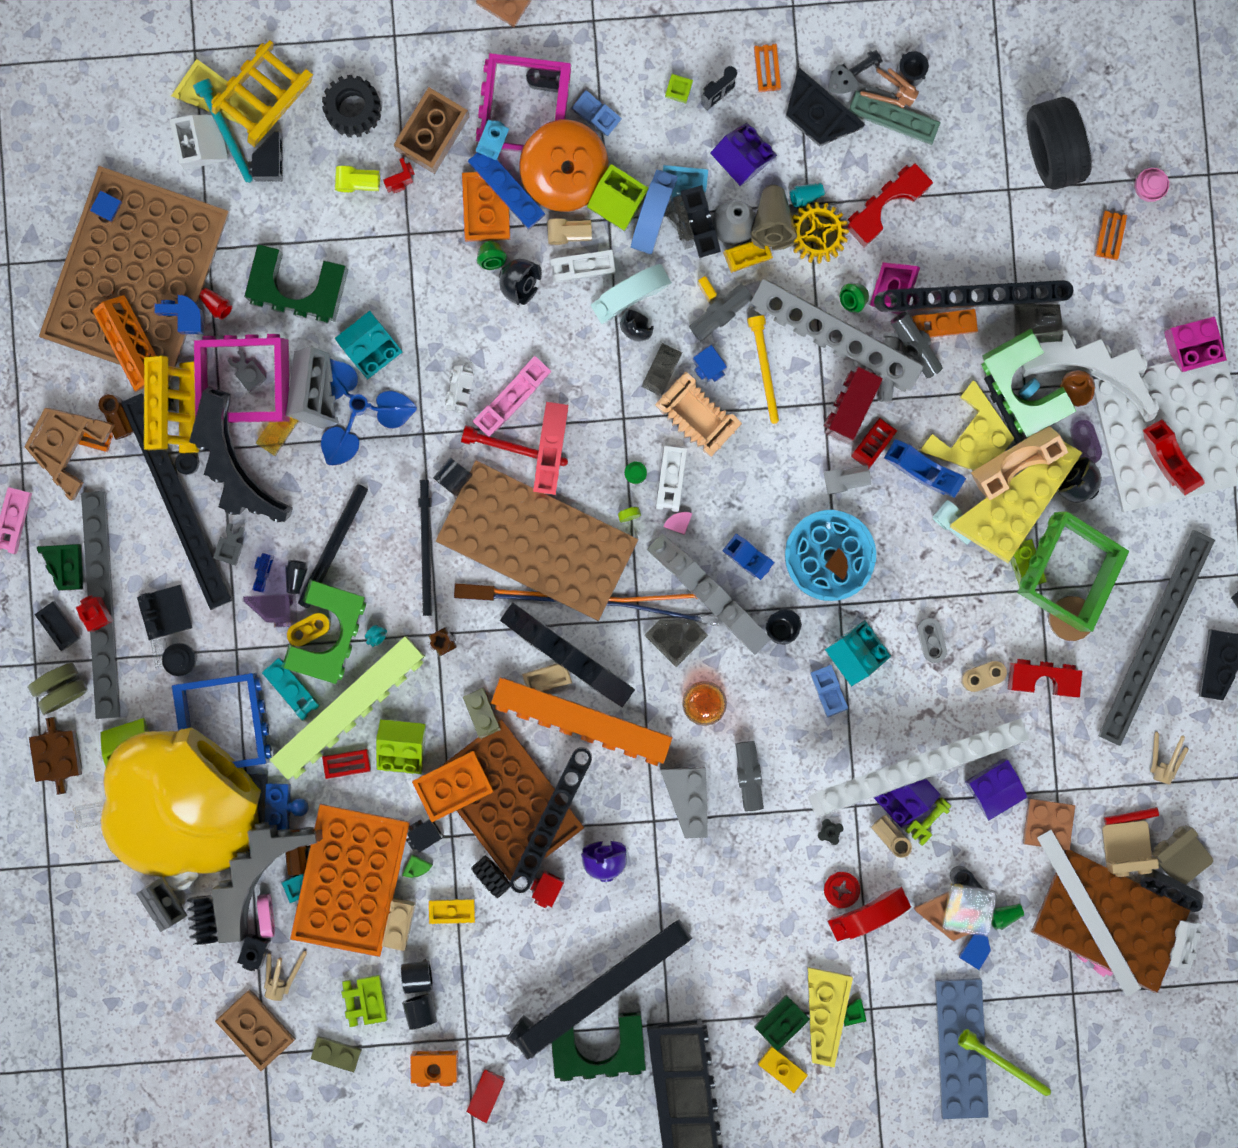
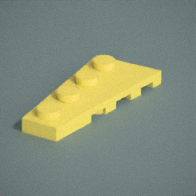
(199, 72)
(827, 1012)

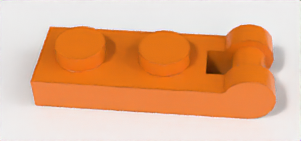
(948, 323)

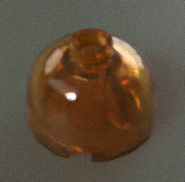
(704, 703)

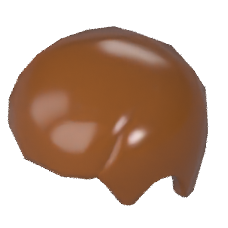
(1079, 387)

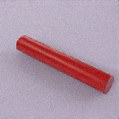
(1132, 816)

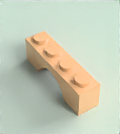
(1039, 448)

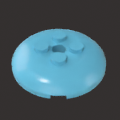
(830, 531)

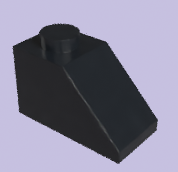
(268, 160)

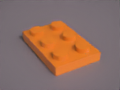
(484, 212)
(452, 786)

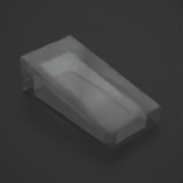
(158, 647)

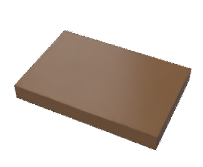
(255, 1030)

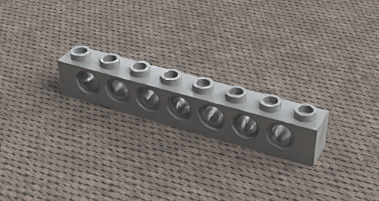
(768, 291)

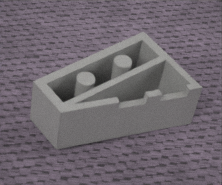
(689, 798)

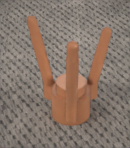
(906, 92)

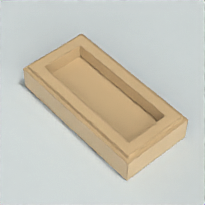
(547, 678)

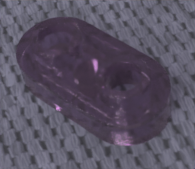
(1087, 441)

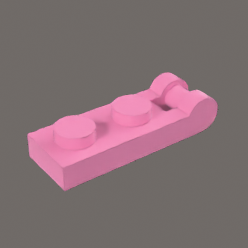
(13, 518)

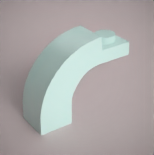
(630, 292)

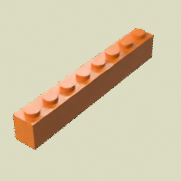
(581, 720)

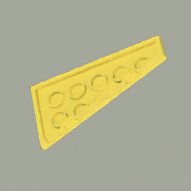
(1007, 519)

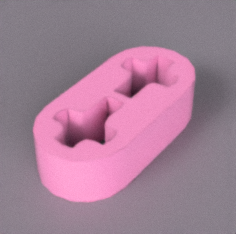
(266, 915)

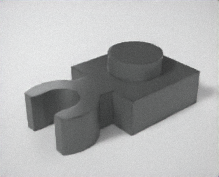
(249, 373)
(229, 549)

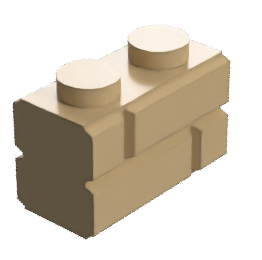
(399, 924)

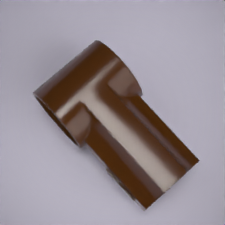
(117, 416)
(296, 859)

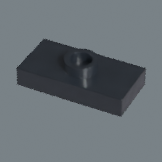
(57, 626)

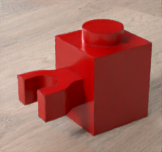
(93, 613)

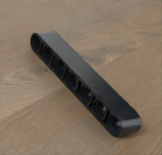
(545, 829)

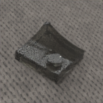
(679, 219)
(1043, 320)

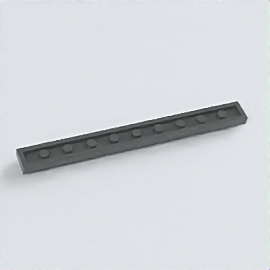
(100, 585)
(1156, 638)

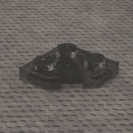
(676, 638)

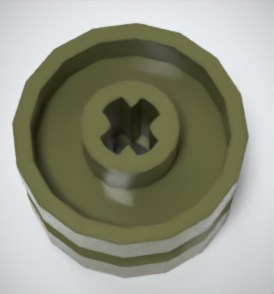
(58, 688)

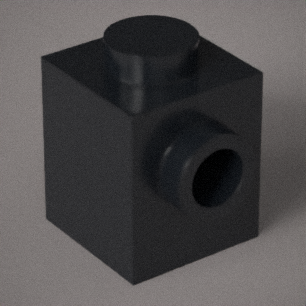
(423, 835)
(253, 952)

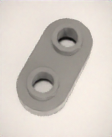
(931, 640)

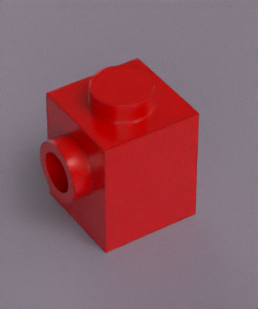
(546, 889)

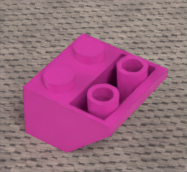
(1195, 344)

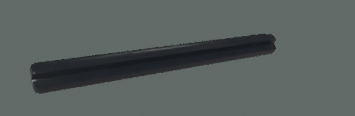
(336, 538)

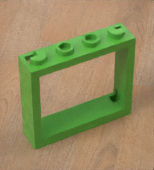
(1103, 582)

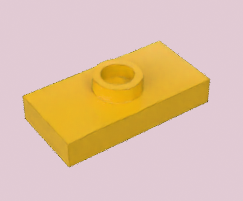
(746, 256)
(782, 1069)

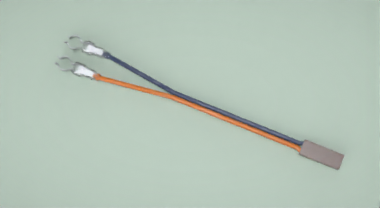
(484, 592)

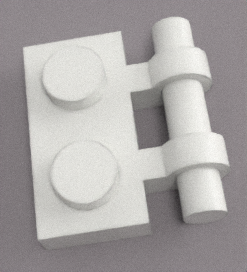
(1183, 952)

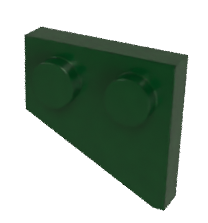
(64, 564)

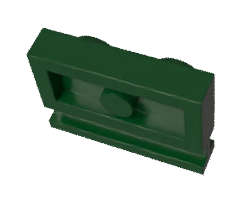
(781, 1023)

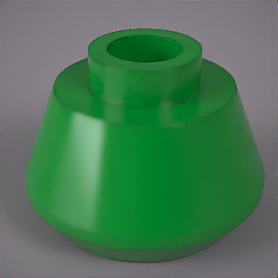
(491, 256)
(854, 297)

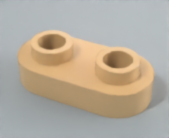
(984, 676)

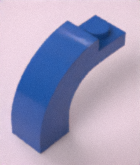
(923, 469)

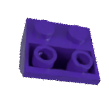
(743, 153)
(908, 801)

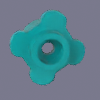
(375, 635)

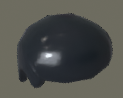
(635, 326)
(783, 626)

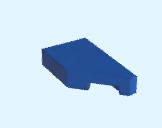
(976, 951)

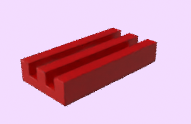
(365, 760)

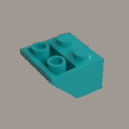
(368, 345)
(858, 653)

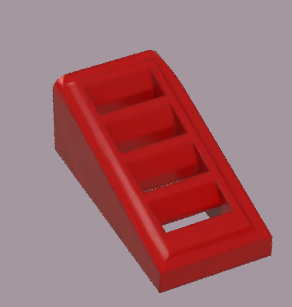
(869, 460)

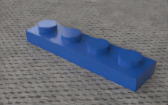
(507, 189)

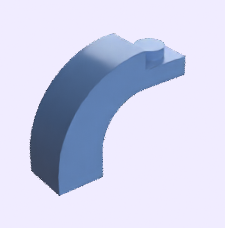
(653, 211)

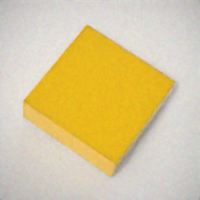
(707, 289)

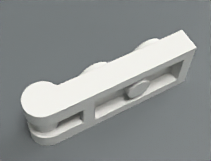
(583, 266)
(671, 477)

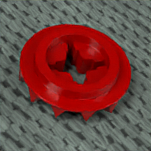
(847, 899)

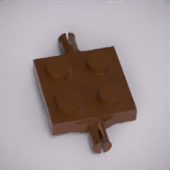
(55, 755)

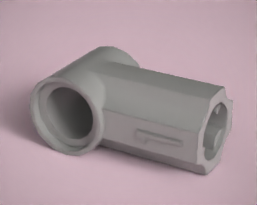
(841, 480)

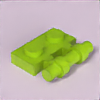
(371, 1000)

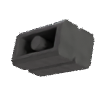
(161, 904)

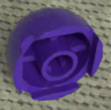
(604, 861)

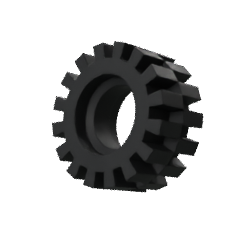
(491, 876)

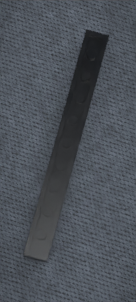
(180, 511)

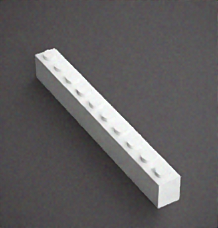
(918, 768)

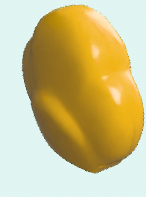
(176, 804)

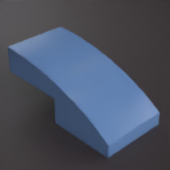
(596, 113)
(829, 691)

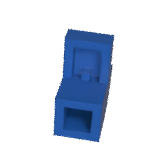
(188, 312)
(748, 557)

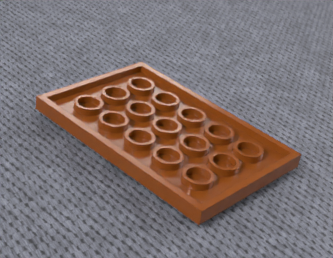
(520, 795)
(1135, 917)

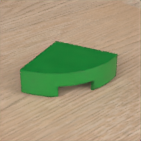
(855, 1013)

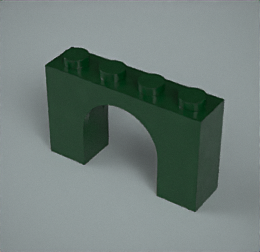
(321, 303)
(628, 1058)

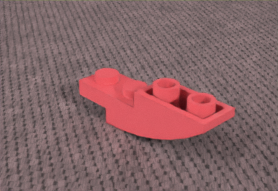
(550, 448)

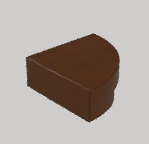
(838, 564)

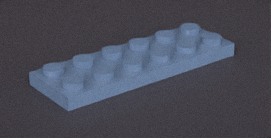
(961, 1070)

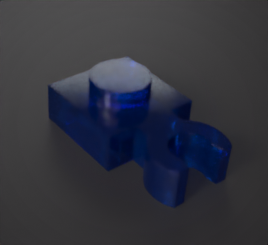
(263, 566)

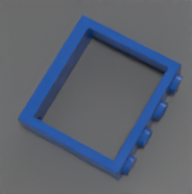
(257, 707)

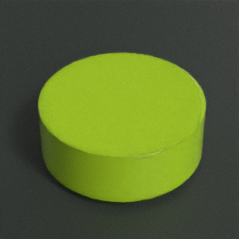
(629, 514)

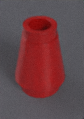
(216, 304)

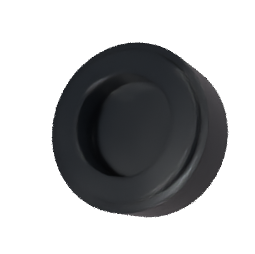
(187, 463)

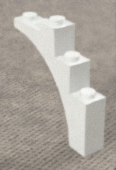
(1095, 358)

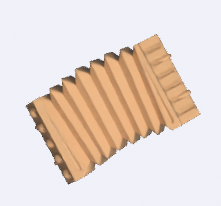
(696, 415)

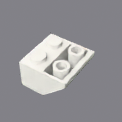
(198, 141)

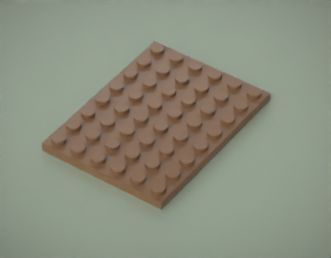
(149, 253)

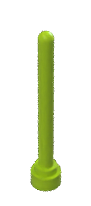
(969, 1040)

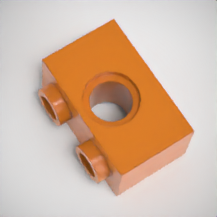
(445, 1060)

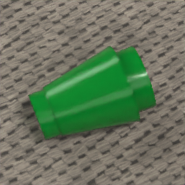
(1006, 915)

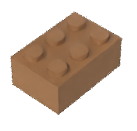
(431, 130)

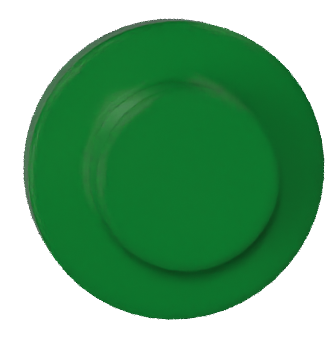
(635, 472)

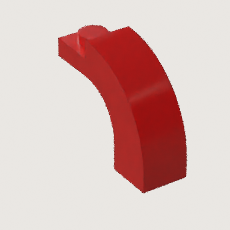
(870, 916)

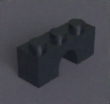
(700, 221)

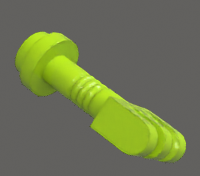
(922, 828)

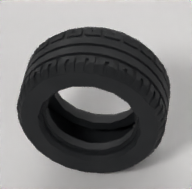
(1059, 143)

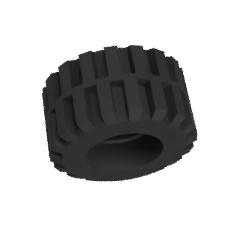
(347, 88)

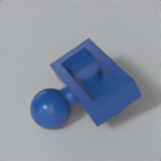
(279, 806)

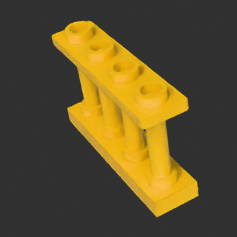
(270, 114)
(156, 404)

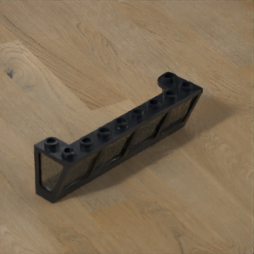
(683, 1084)

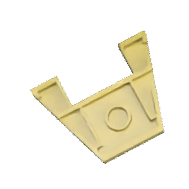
(980, 441)

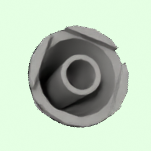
(734, 222)

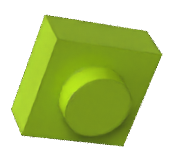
(678, 88)

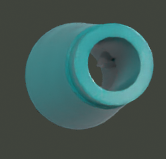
(806, 194)

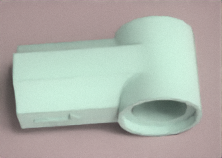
(947, 515)

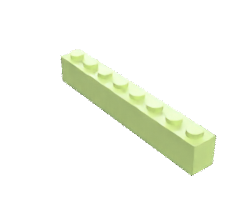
(350, 705)

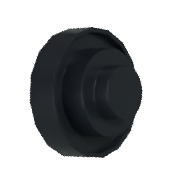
(179, 659)

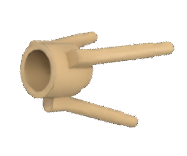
(1165, 772)
(274, 986)

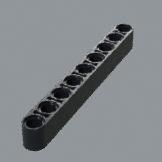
(984, 296)
(602, 989)

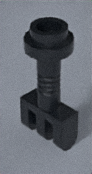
(873, 59)

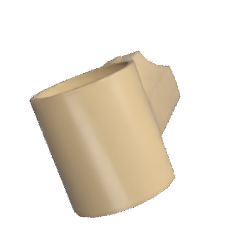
(563, 231)
(891, 835)

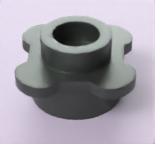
(834, 837)

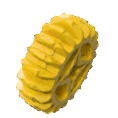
(826, 228)

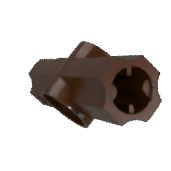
(442, 641)

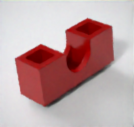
(1065, 680)

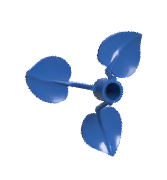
(393, 412)

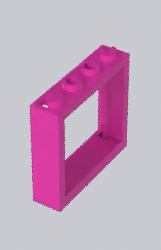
(487, 88)
(281, 363)

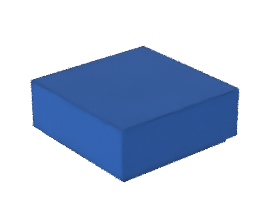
(106, 206)

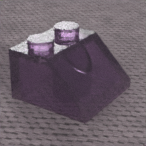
(274, 608)

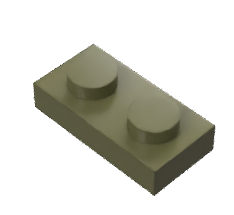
(481, 713)
(336, 1054)

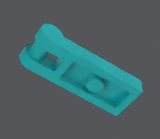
(290, 688)

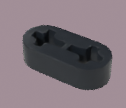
(544, 85)

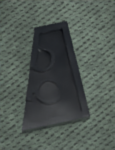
(1219, 664)

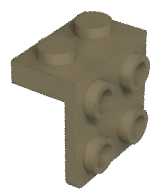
(1182, 855)

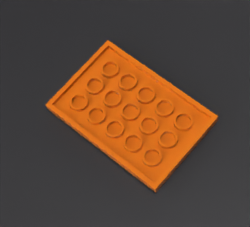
(350, 880)

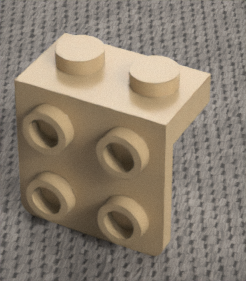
(1128, 848)

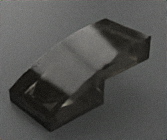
(661, 369)

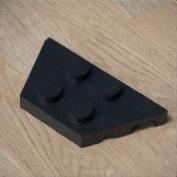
(818, 112)

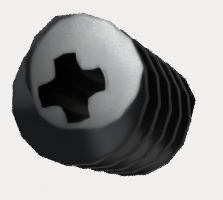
(202, 920)

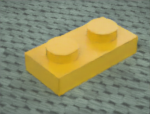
(451, 911)

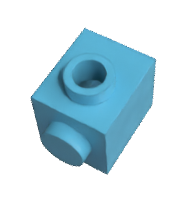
(492, 139)

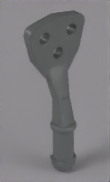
(852, 84)

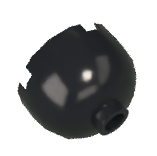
(519, 279)
(1082, 481)

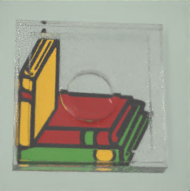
(969, 909)

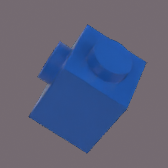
(709, 365)

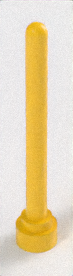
(757, 326)

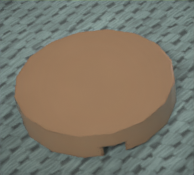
(1062, 629)

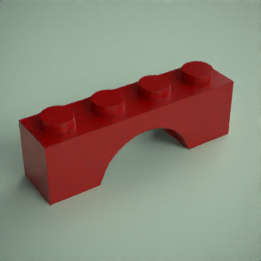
(909, 186)

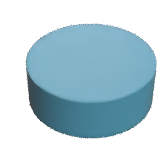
(1029, 388)

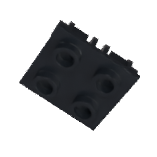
(164, 612)

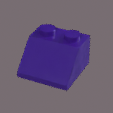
(996, 788)

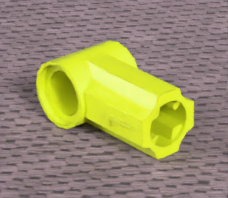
(351, 179)

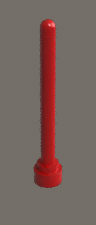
(472, 436)

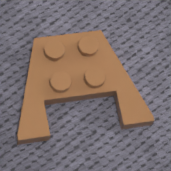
(56, 440)

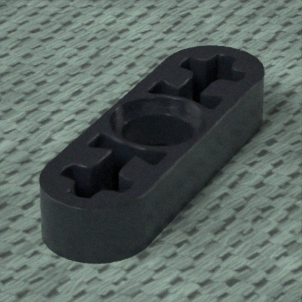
(1190, 900)

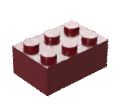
(852, 405)

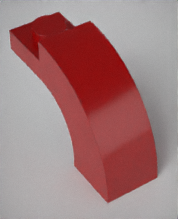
(1170, 459)

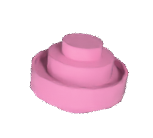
(1151, 184)

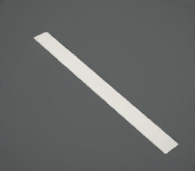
(1089, 913)

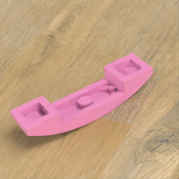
(512, 397)

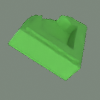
(416, 867)

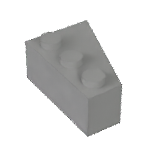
(310, 388)

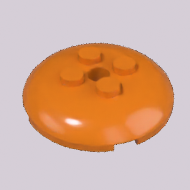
(543, 159)

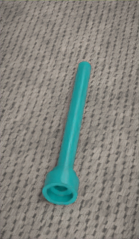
(204, 89)

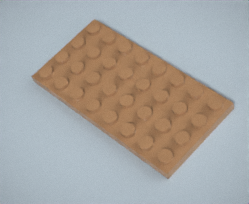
(537, 541)

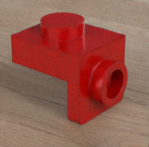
(398, 181)

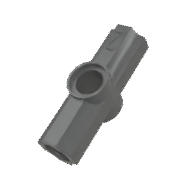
(721, 312)
(916, 344)
(749, 776)

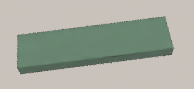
(895, 118)

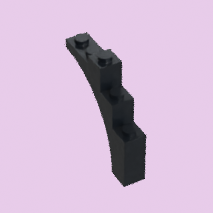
(213, 434)
(567, 655)

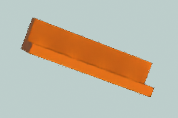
(122, 342)

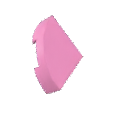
(678, 522)

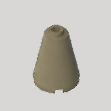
(773, 220)

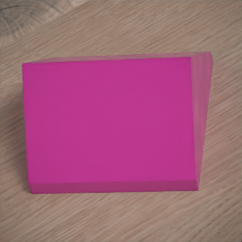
(895, 277)

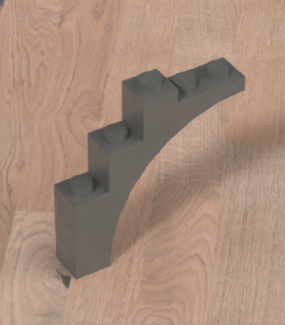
(233, 896)

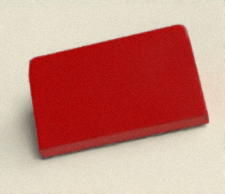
(485, 1095)

